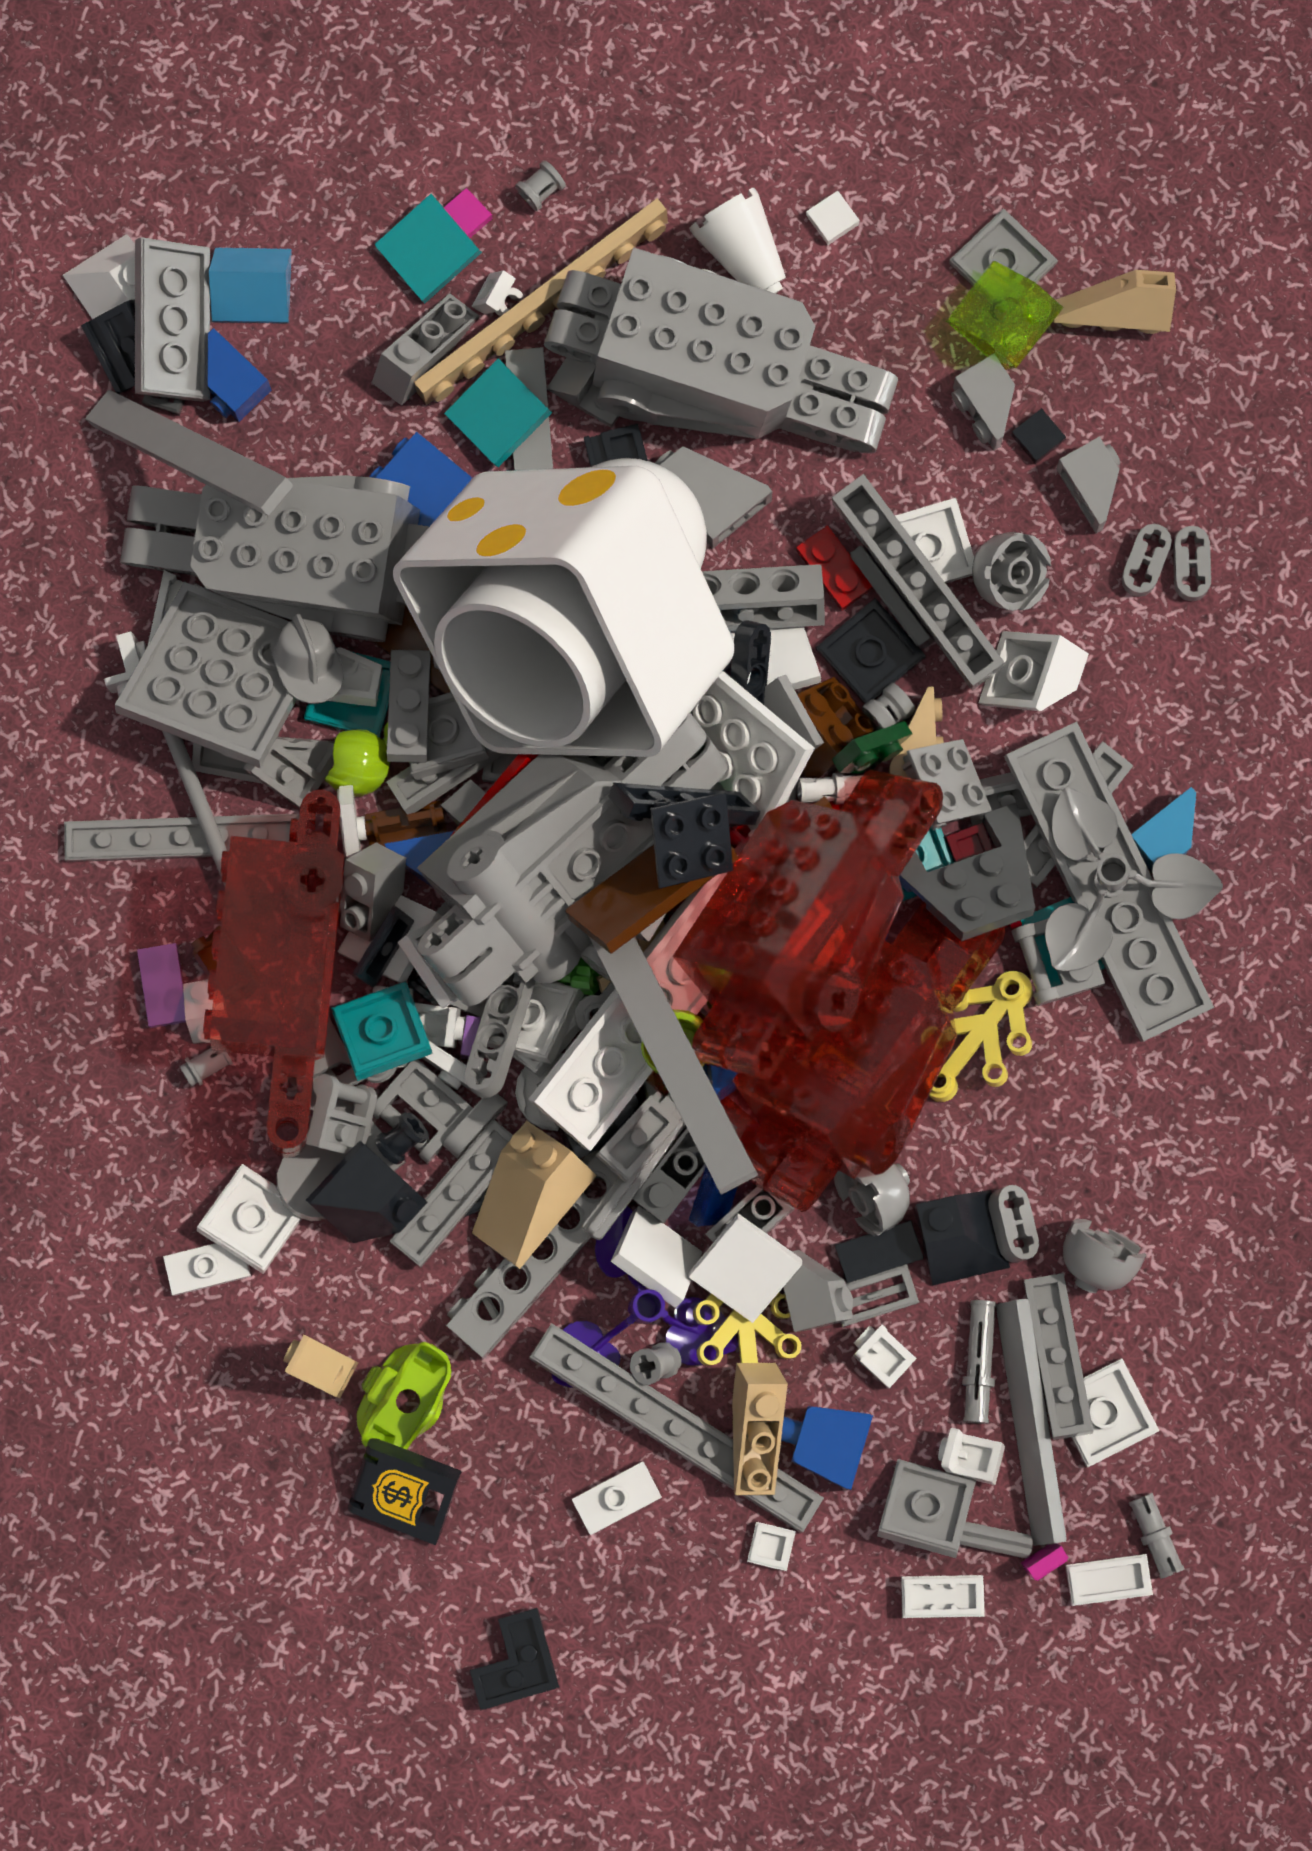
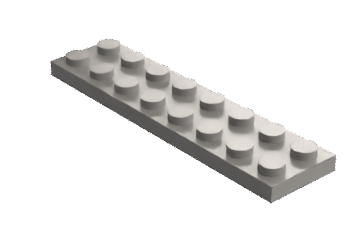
(1146, 951)

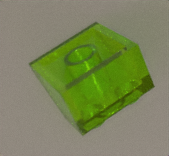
(1004, 314)

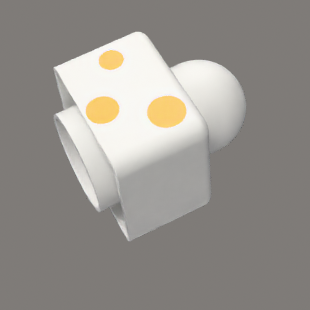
(570, 607)

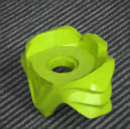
(412, 1367)

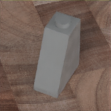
(723, 493)

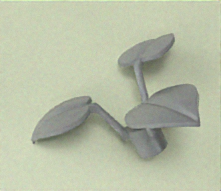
(1084, 826)

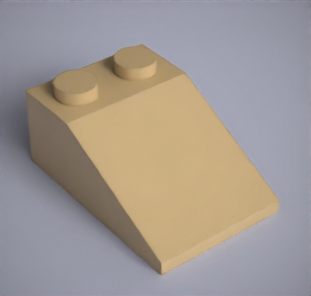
(529, 1193)

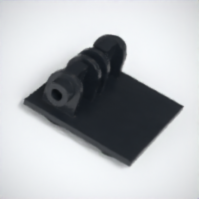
(691, 839)

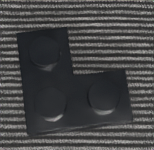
(527, 1669)

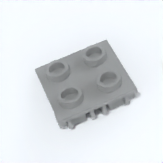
(954, 772)

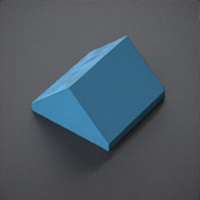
(250, 285)

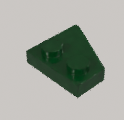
(871, 749)

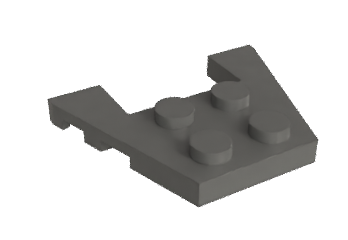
(982, 889)

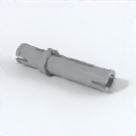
(977, 1410)

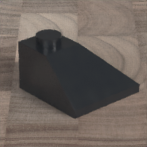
(365, 1197)
(958, 1237)

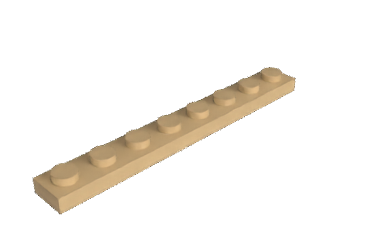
(530, 312)

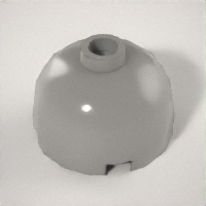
(1011, 571)
(879, 1198)
(1100, 1258)

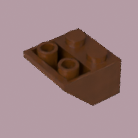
(836, 721)

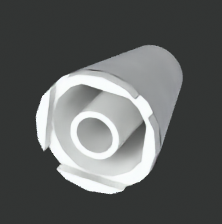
(743, 242)

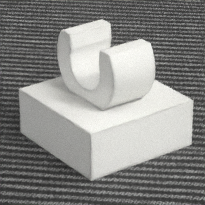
(494, 292)

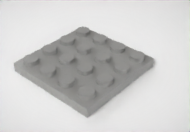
(211, 677)

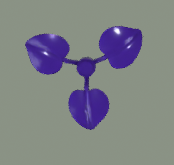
(646, 1308)

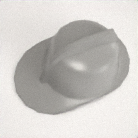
(307, 660)

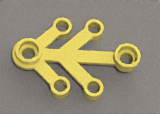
(984, 1030)
(746, 1332)

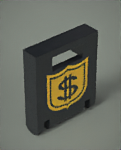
(395, 1488)

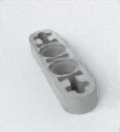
(491, 1024)

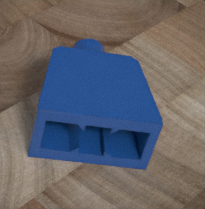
(828, 1442)

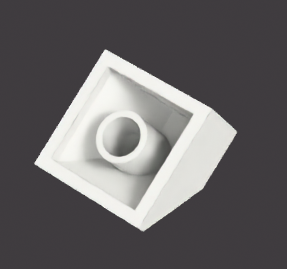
(105, 277)
(1035, 671)

